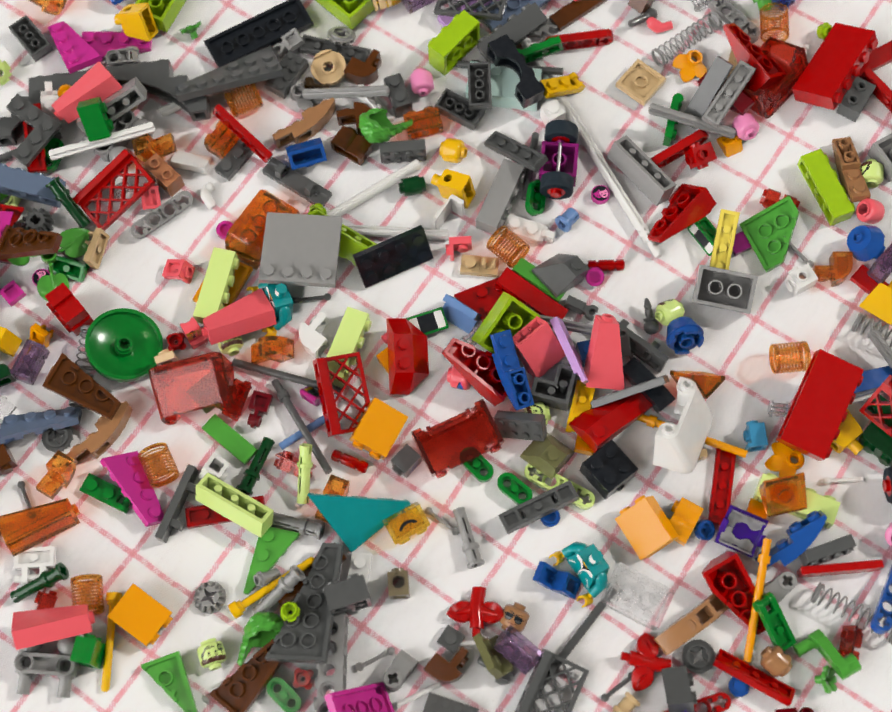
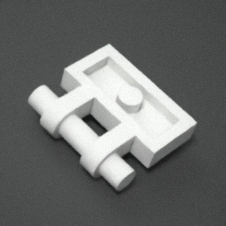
(31, 559)

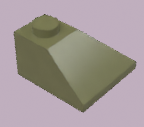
(547, 455)

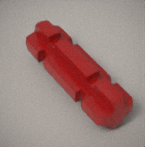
(607, 265)
(349, 461)

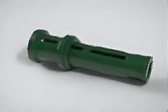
(63, 196)
(252, 474)
(46, 579)

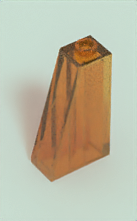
(37, 524)

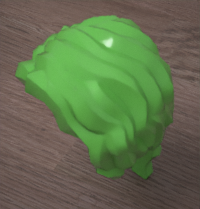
(378, 128)
(258, 632)

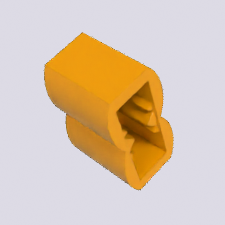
(684, 518)

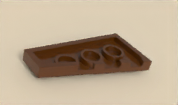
(24, 243)
(77, 386)
(246, 684)

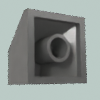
(561, 273)

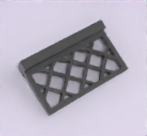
(483, 14)
(537, 678)

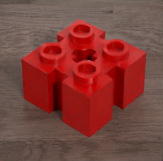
(68, 309)

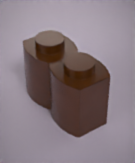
(351, 145)

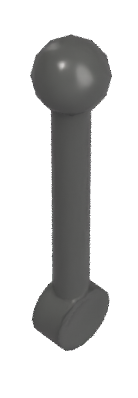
(327, 296)
(21, 484)
(605, 697)

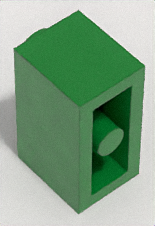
(94, 119)
(88, 651)

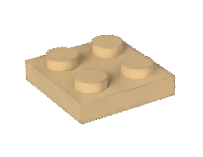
(640, 82)

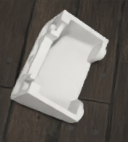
(681, 444)

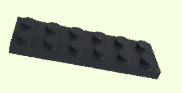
(258, 32)

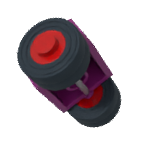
(559, 172)

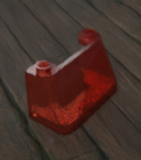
(793, 61)
(193, 385)
(458, 439)

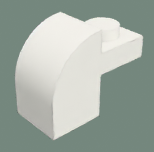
(310, 335)

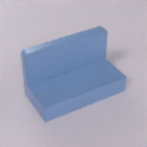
(460, 314)

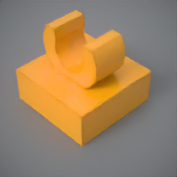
(40, 334)

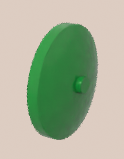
(123, 344)

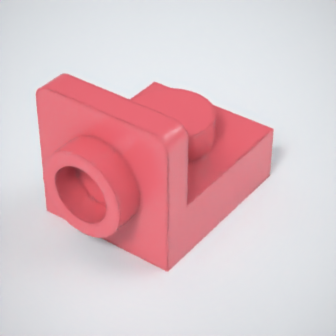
(151, 198)
(459, 244)
(178, 270)

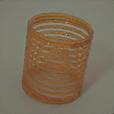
(780, 27)
(232, 106)
(510, 263)
(783, 352)
(161, 470)
(84, 594)

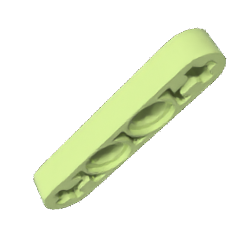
(560, 480)

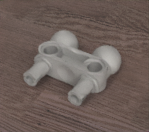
(125, 121)
(47, 665)

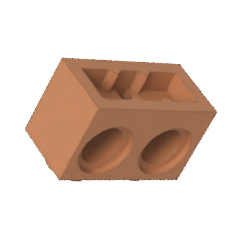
(164, 174)

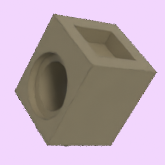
(401, 592)

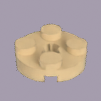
(319, 64)

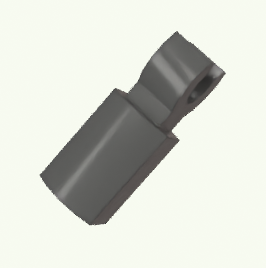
(580, 307)
(625, 344)

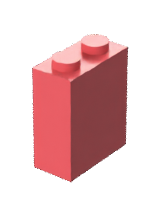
(538, 347)

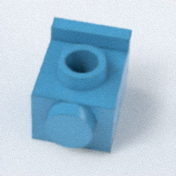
(755, 436)

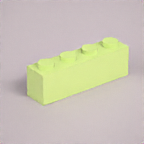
(217, 283)
(348, 340)
(815, 502)
(234, 505)

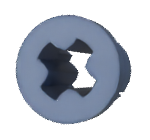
(567, 219)

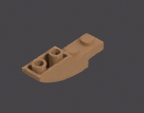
(313, 121)
(849, 170)
(107, 434)
(690, 624)

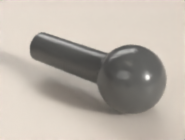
(650, 12)

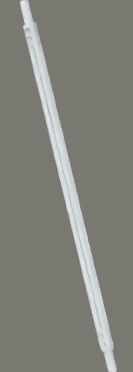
(601, 164)

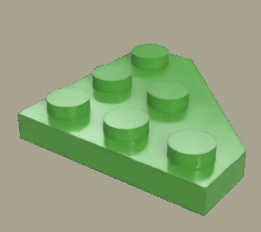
(771, 232)

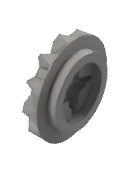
(341, 35)
(218, 599)

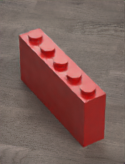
(835, 66)
(820, 405)

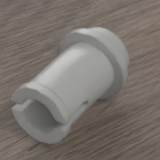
(266, 577)

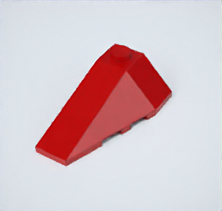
(767, 69)
(686, 207)
(477, 369)
(607, 421)
(732, 585)

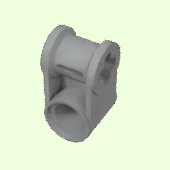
(122, 56)
(778, 589)
(402, 668)

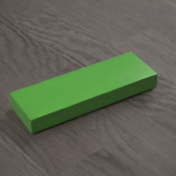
(524, 269)
(229, 439)

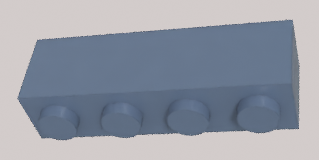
(27, 185)

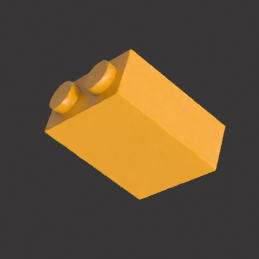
(378, 429)
(646, 527)
(140, 615)

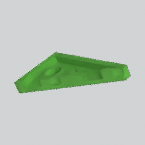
(268, 551)
(172, 678)

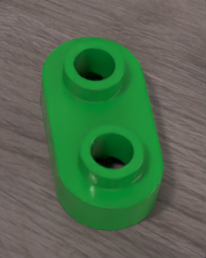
(54, 143)
(534, 199)
(477, 465)
(515, 489)
(284, 696)

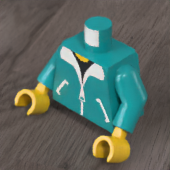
(281, 301)
(588, 566)

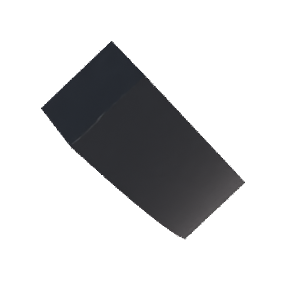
(637, 373)

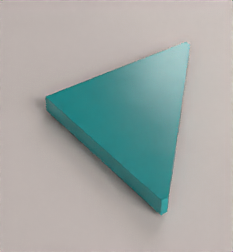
(356, 516)

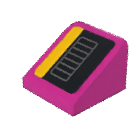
(310, 395)

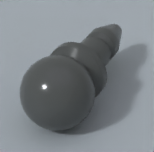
(650, 326)

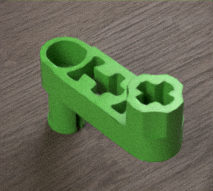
(841, 665)

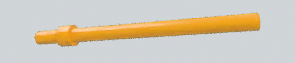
(653, 421)
(764, 560)

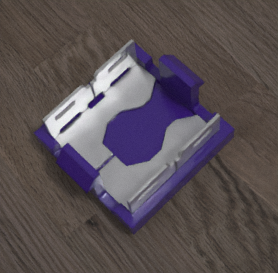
(741, 531)

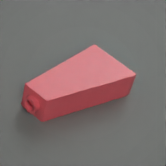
(93, 84)
(239, 318)
(604, 355)
(50, 624)

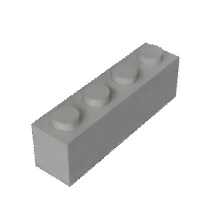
(122, 101)
(641, 170)
(500, 196)

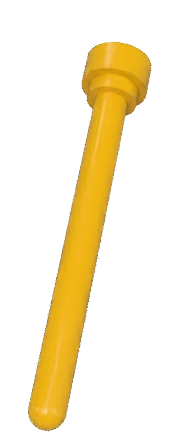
(112, 599)
(237, 608)

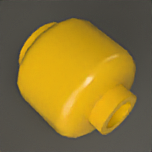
(453, 150)

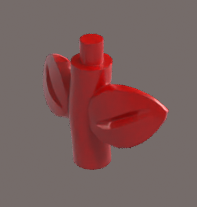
(476, 611)
(645, 662)

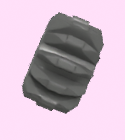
(38, 220)

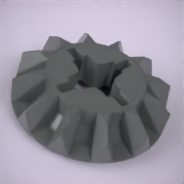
(53, 445)
(707, 653)

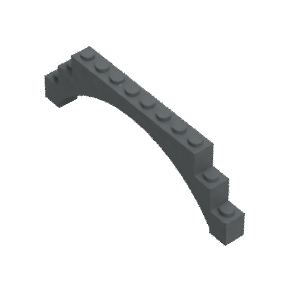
(154, 76)

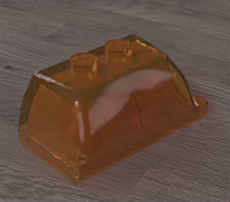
(247, 232)

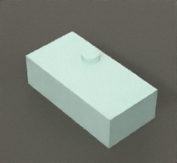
(504, 85)

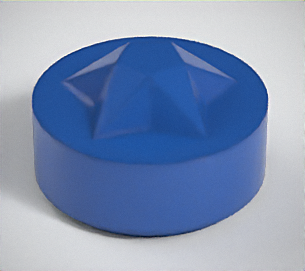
(704, 530)

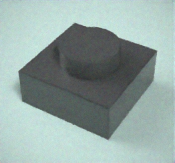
(451, 639)

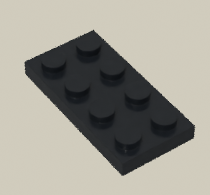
(393, 256)

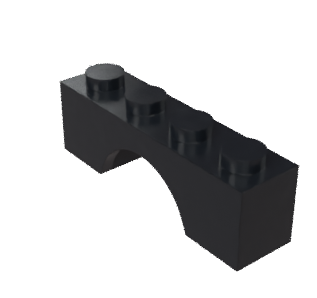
(504, 53)

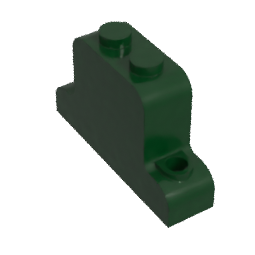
(875, 439)

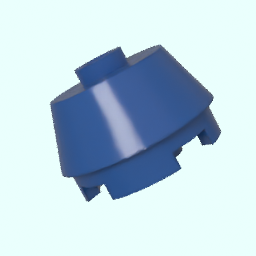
(866, 242)
(684, 335)

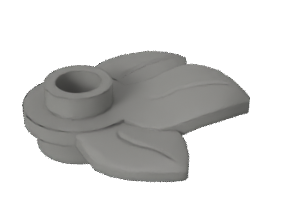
(302, 103)

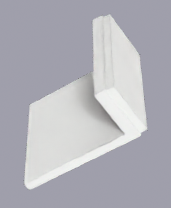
(452, 204)

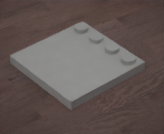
(300, 249)

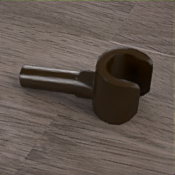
(309, 83)

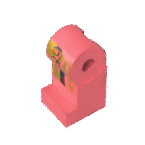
(193, 333)

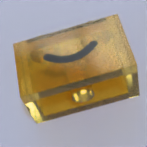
(406, 523)

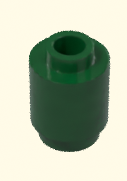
(412, 186)

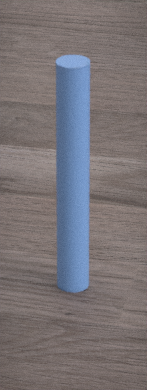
(296, 436)

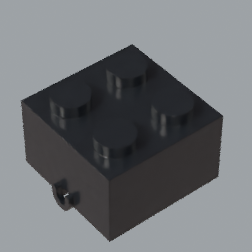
(608, 469)

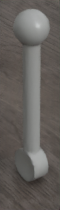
(811, 263)
(455, 531)
(360, 666)

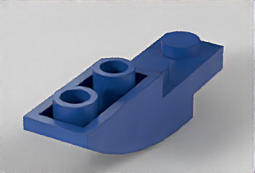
(509, 370)
(800, 538)

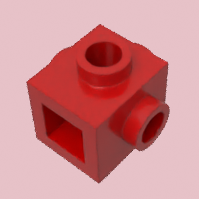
(700, 155)

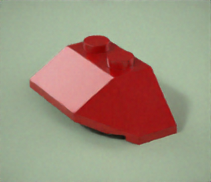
(406, 356)

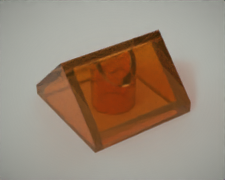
(705, 381)
(784, 494)

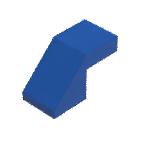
(556, 580)

